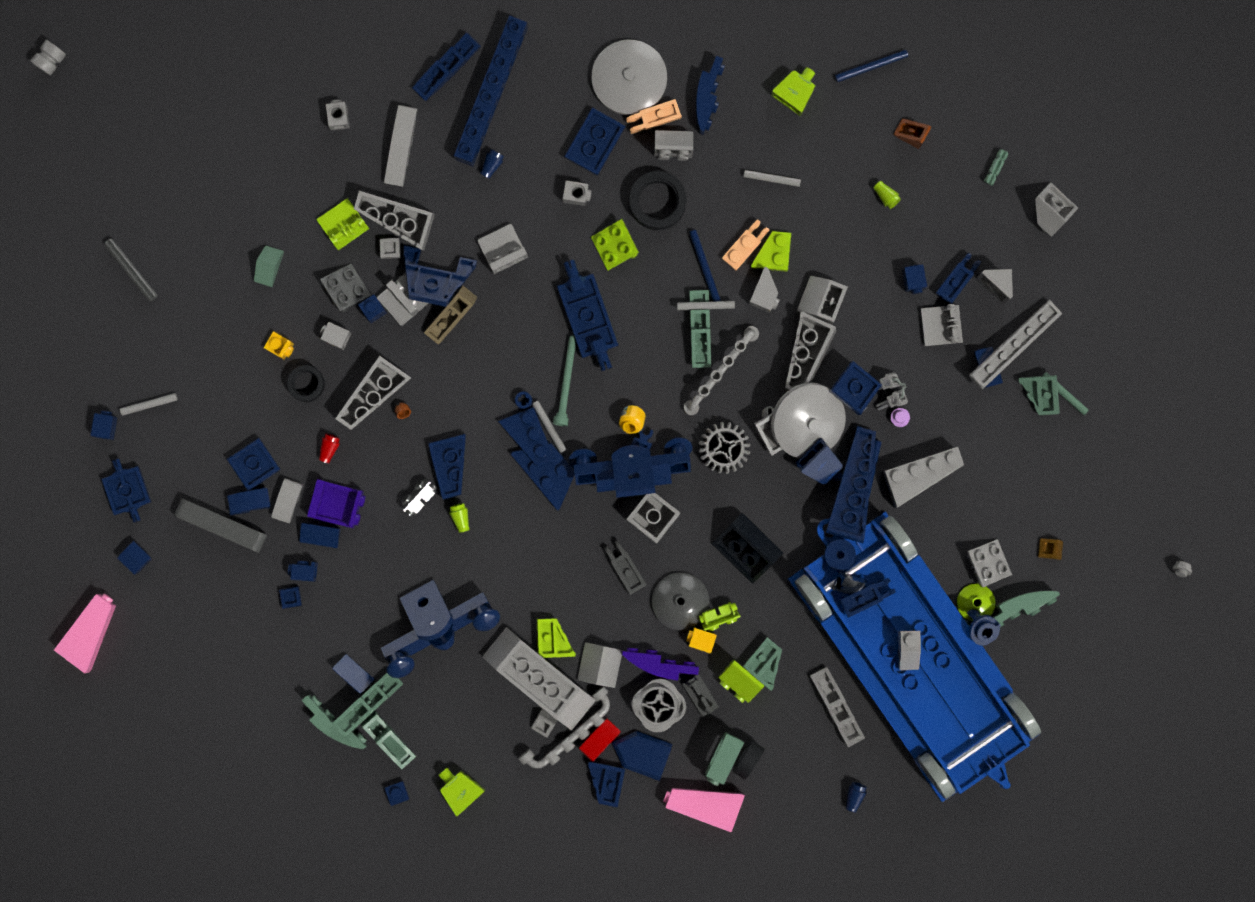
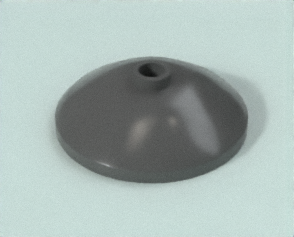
(666, 596)

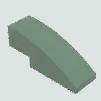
(388, 740)

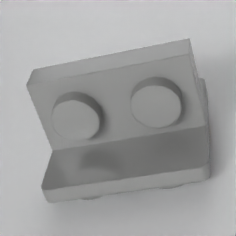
(397, 302)

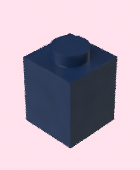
(914, 279)
(372, 308)
(104, 425)

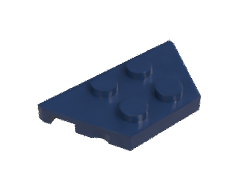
(551, 478)

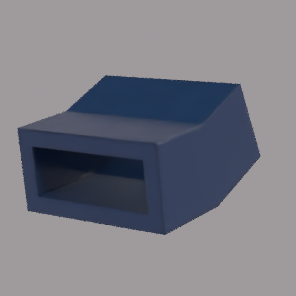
(134, 558)

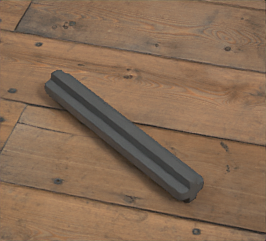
(131, 270)

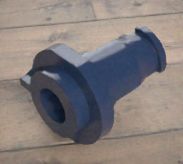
(981, 622)

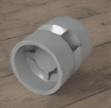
(48, 57)

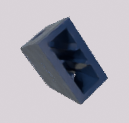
(821, 463)

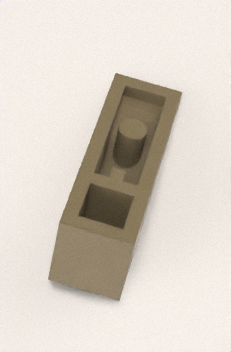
(451, 315)

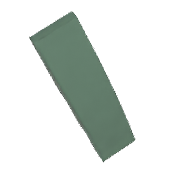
(700, 331)
(366, 704)

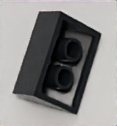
(747, 548)

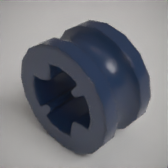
(528, 396)

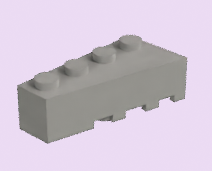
(809, 349)

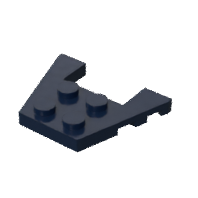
(433, 284)

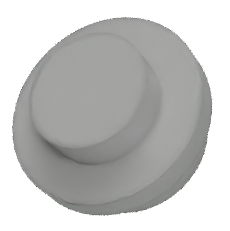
(1182, 569)

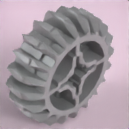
(731, 463)

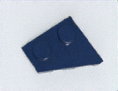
(607, 782)

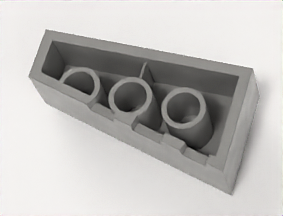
(403, 220)
(373, 390)
(915, 477)

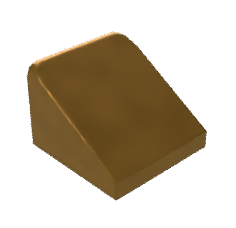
(1050, 549)

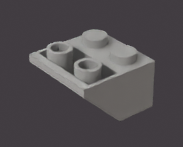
(673, 144)
(822, 299)

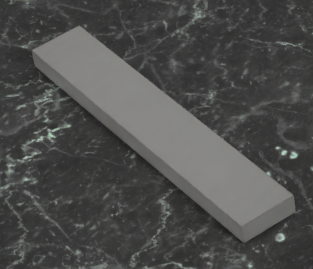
(1015, 344)

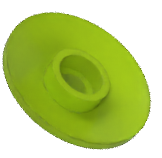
(969, 594)

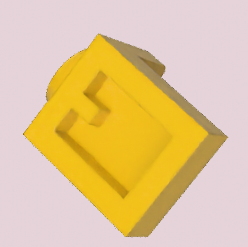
(279, 346)

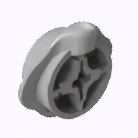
(638, 704)

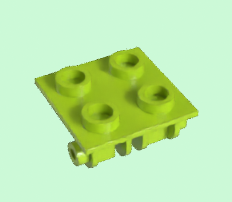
(342, 224)
(615, 245)

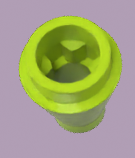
(887, 195)
(459, 515)

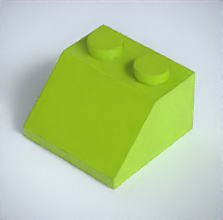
(740, 681)

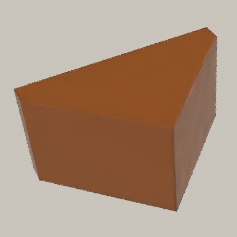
(912, 132)

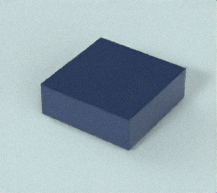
(290, 597)

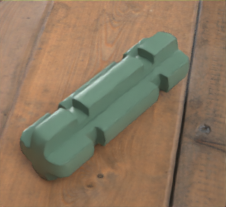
(996, 167)

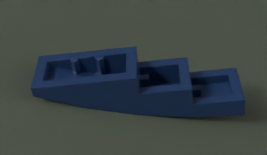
(446, 67)

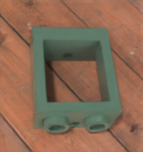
(723, 759)

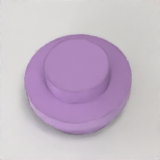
(900, 417)

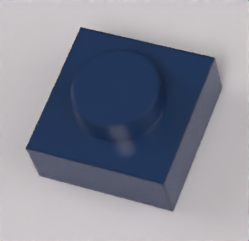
(397, 793)

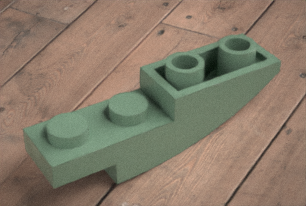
(1027, 603)
(323, 721)

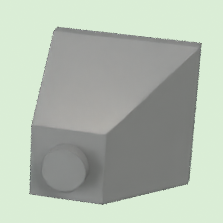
(1053, 209)

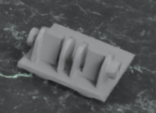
(941, 325)
(989, 563)

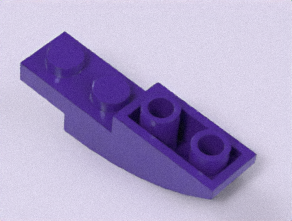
(651, 663)

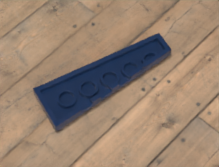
(852, 500)

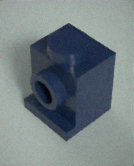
(303, 571)

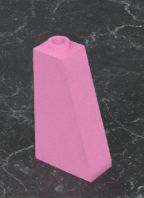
(87, 633)
(708, 806)

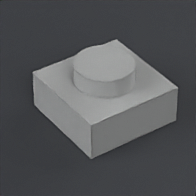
(390, 248)

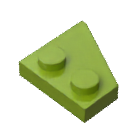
(774, 252)
(552, 640)

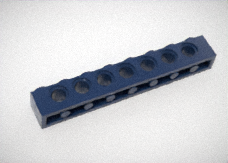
(491, 91)

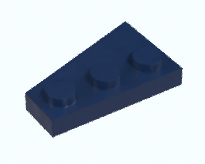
(529, 435)
(449, 464)

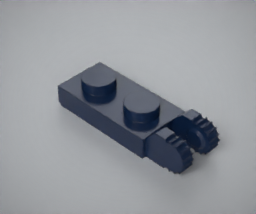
(957, 280)
(865, 598)

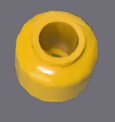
(632, 419)

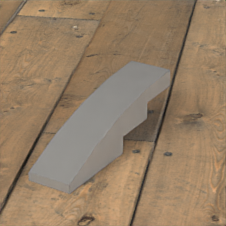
(400, 145)
(837, 707)

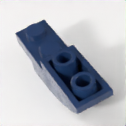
(705, 101)

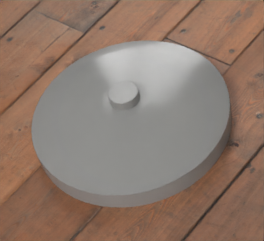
(629, 77)
(806, 416)

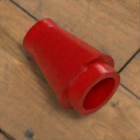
(328, 447)

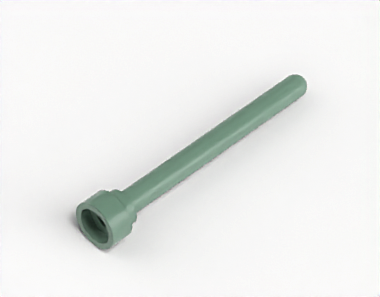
(561, 417)

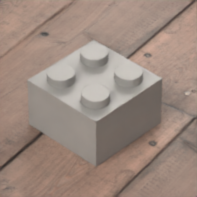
(653, 516)

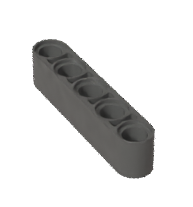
(220, 525)

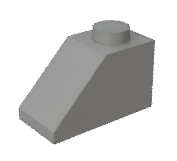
(765, 293)
(909, 650)

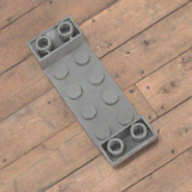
(538, 679)

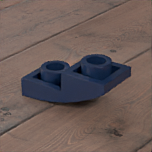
(248, 501)

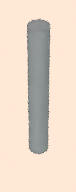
(772, 178)
(706, 305)
(148, 404)
(549, 427)

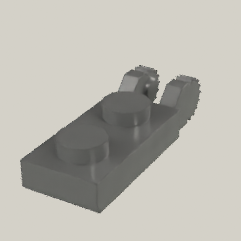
(626, 569)

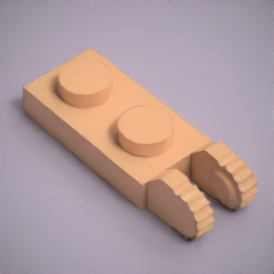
(655, 116)
(744, 246)

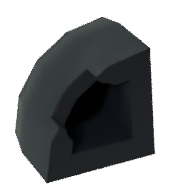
(848, 583)

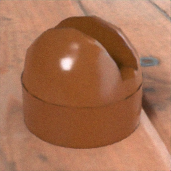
(402, 411)

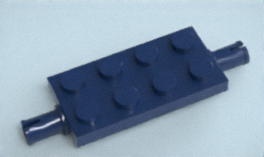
(587, 315)

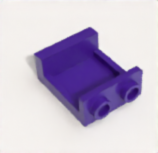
(336, 504)

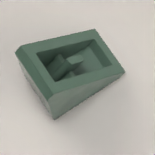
(267, 266)

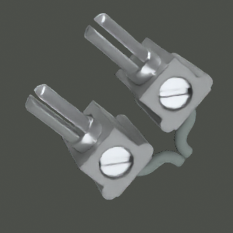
(898, 398)

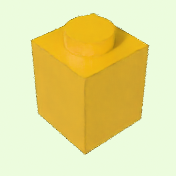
(701, 640)

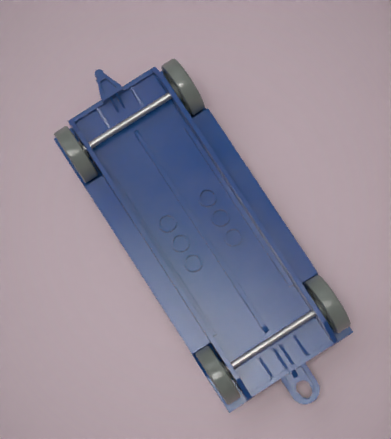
(958, 706)

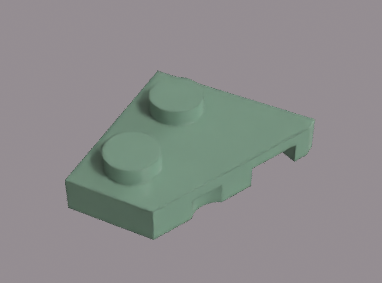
(1043, 393)
(764, 663)

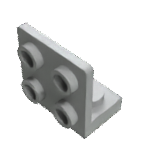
(502, 248)

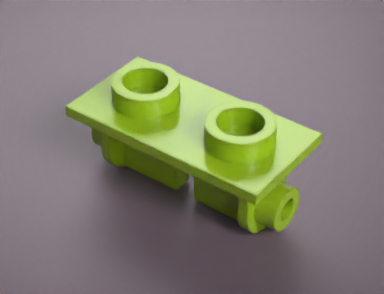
(726, 616)

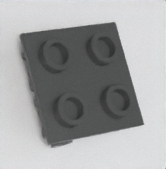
(345, 287)

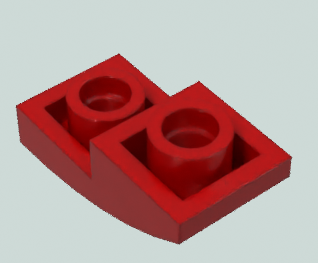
(599, 740)

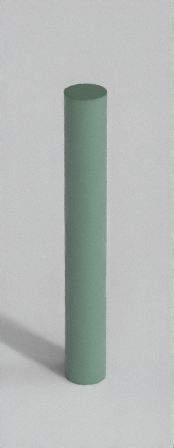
(1070, 398)

